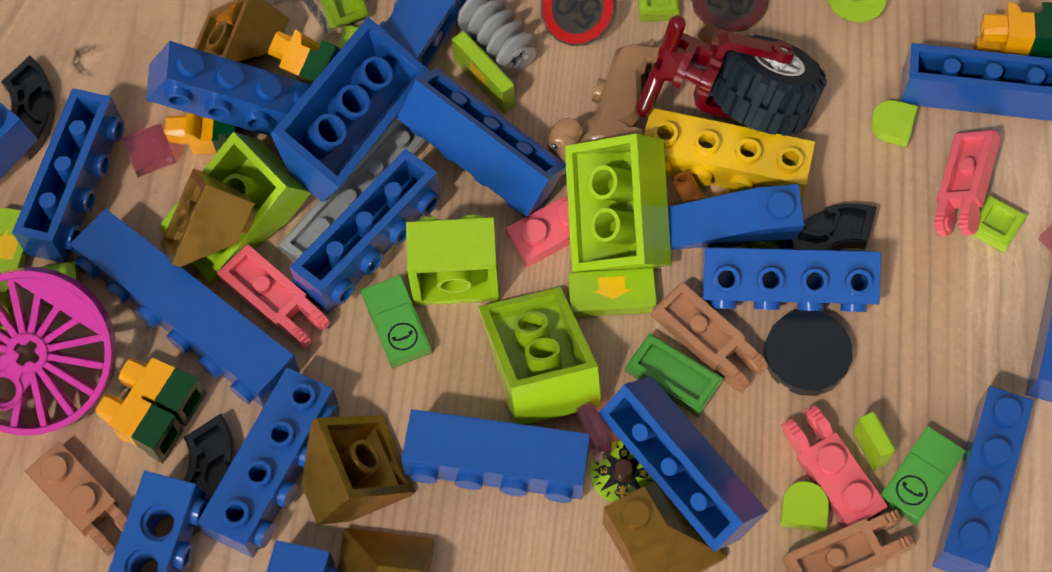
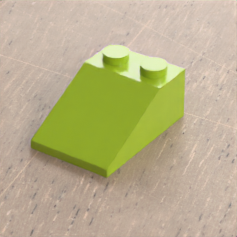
(261, 175)
(540, 356)

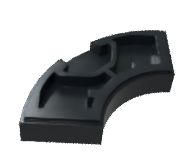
(32, 100)
(835, 228)
(210, 455)

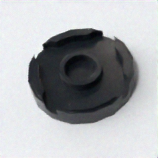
(808, 352)

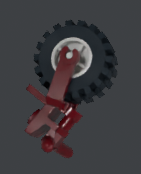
(756, 82)

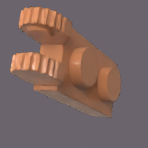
(707, 335)
(76, 494)
(851, 548)

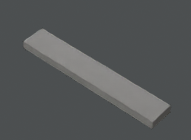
(383, 152)

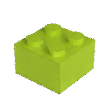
(452, 260)

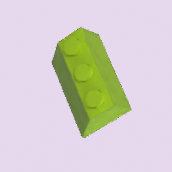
(618, 204)

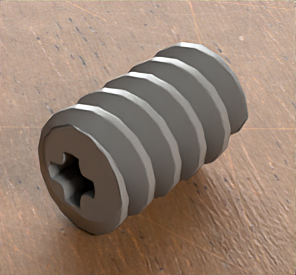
(498, 34)

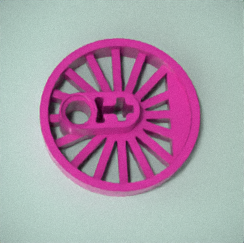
(84, 307)

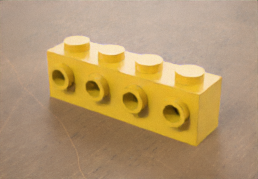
(730, 153)

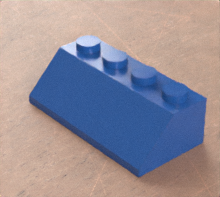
(346, 109)

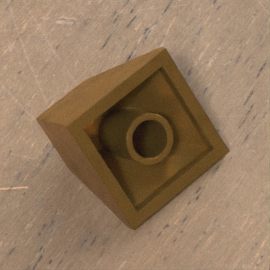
(241, 30)
(206, 219)
(352, 468)
(656, 534)
(384, 552)

